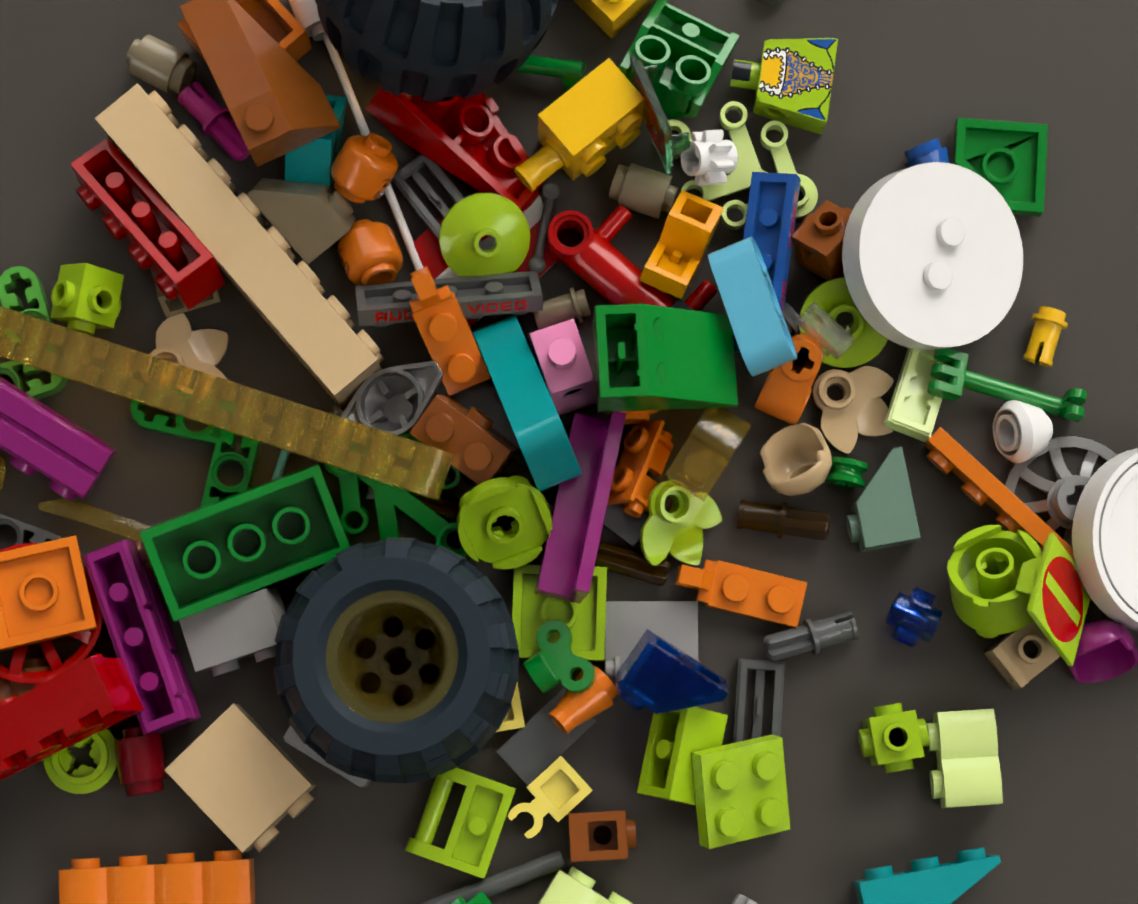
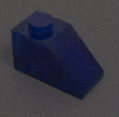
(666, 678)

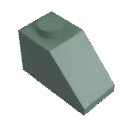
(885, 508)

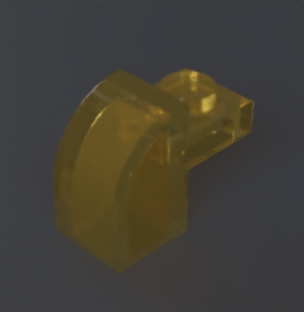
(708, 451)

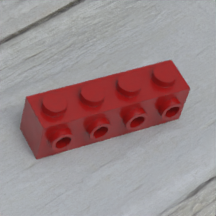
(148, 224)

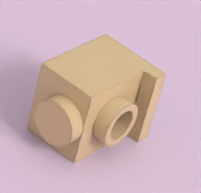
(1011, 661)

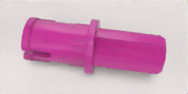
(214, 120)

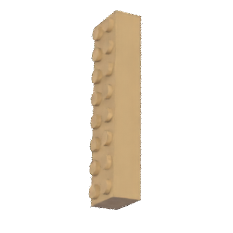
(247, 254)

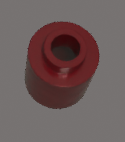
(140, 762)

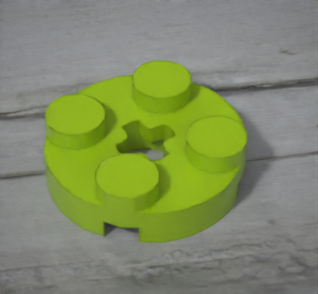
(498, 498)

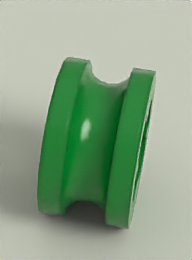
(847, 473)

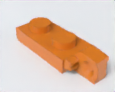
(447, 334)
(745, 591)

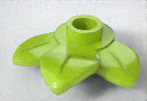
(679, 529)

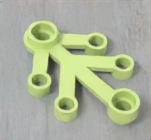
(747, 163)

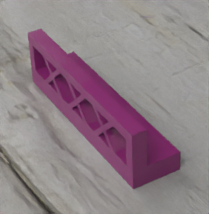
(580, 509)

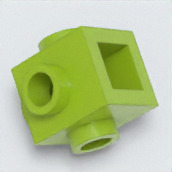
(86, 297)
(875, 738)

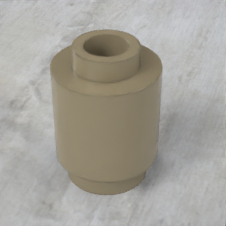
(160, 64)
(643, 190)

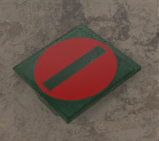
(654, 117)

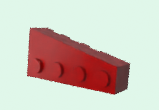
(64, 711)

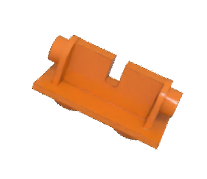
(644, 450)

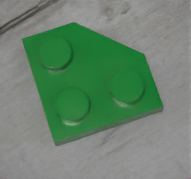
(1006, 156)

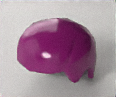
(1104, 652)

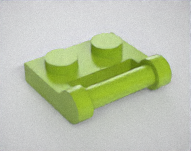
(475, 825)

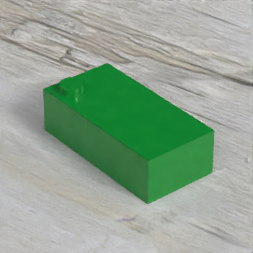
(244, 542)

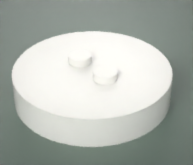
(932, 256)
(1108, 538)

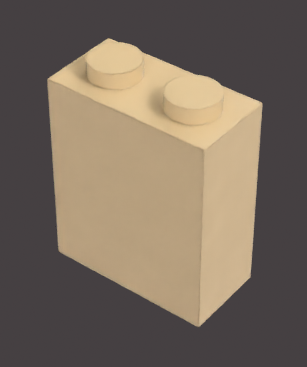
(242, 779)

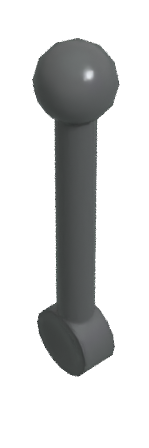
(549, 193)

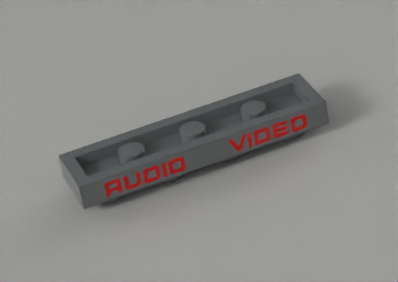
(477, 295)

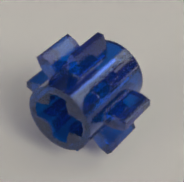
(913, 616)

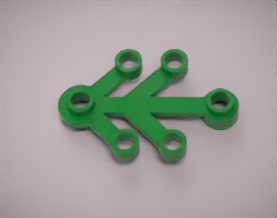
(386, 499)

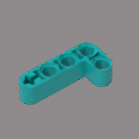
(527, 403)

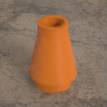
(579, 707)

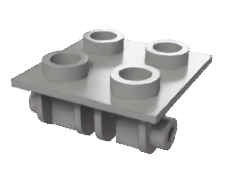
(630, 619)

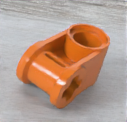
(790, 385)

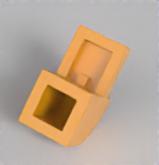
(682, 244)

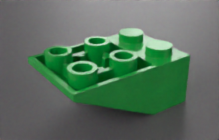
(662, 358)

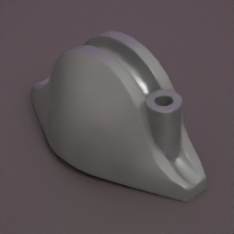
(395, 397)

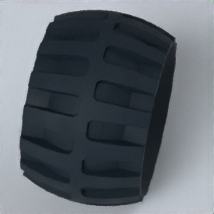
(436, 44)

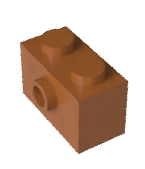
(468, 435)

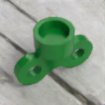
(558, 662)

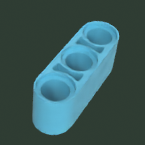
(752, 306)

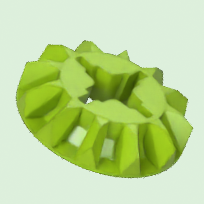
(86, 777)

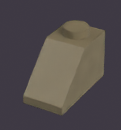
(304, 214)

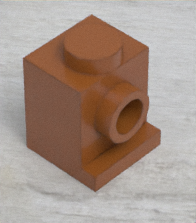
(583, 845)

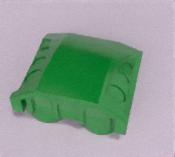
(687, 55)

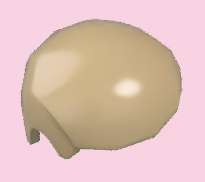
(796, 459)

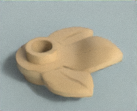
(194, 349)
(858, 411)

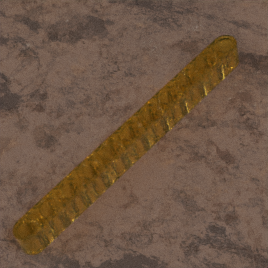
(224, 404)

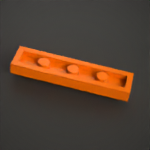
(984, 487)

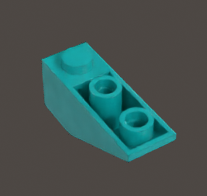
(926, 881)

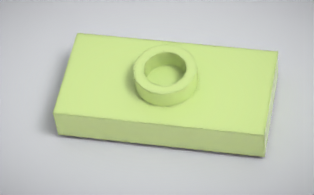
(911, 406)

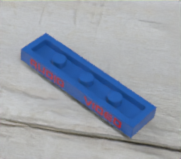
(771, 224)

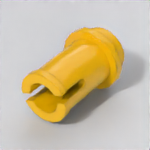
(1045, 333)

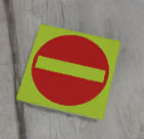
(1056, 597)

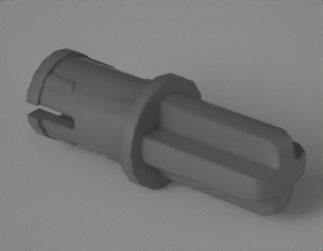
(811, 636)

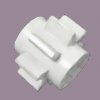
(709, 157)

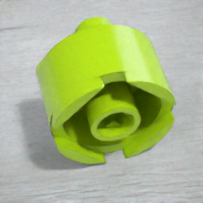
(985, 577)

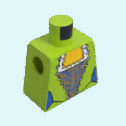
(791, 81)

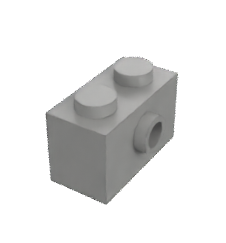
(234, 631)

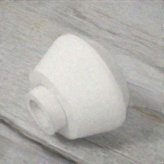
(1021, 431)

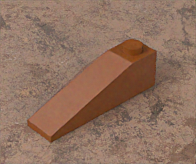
(261, 83)

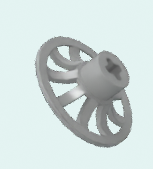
(1065, 492)

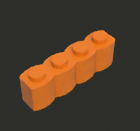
(177, 881)

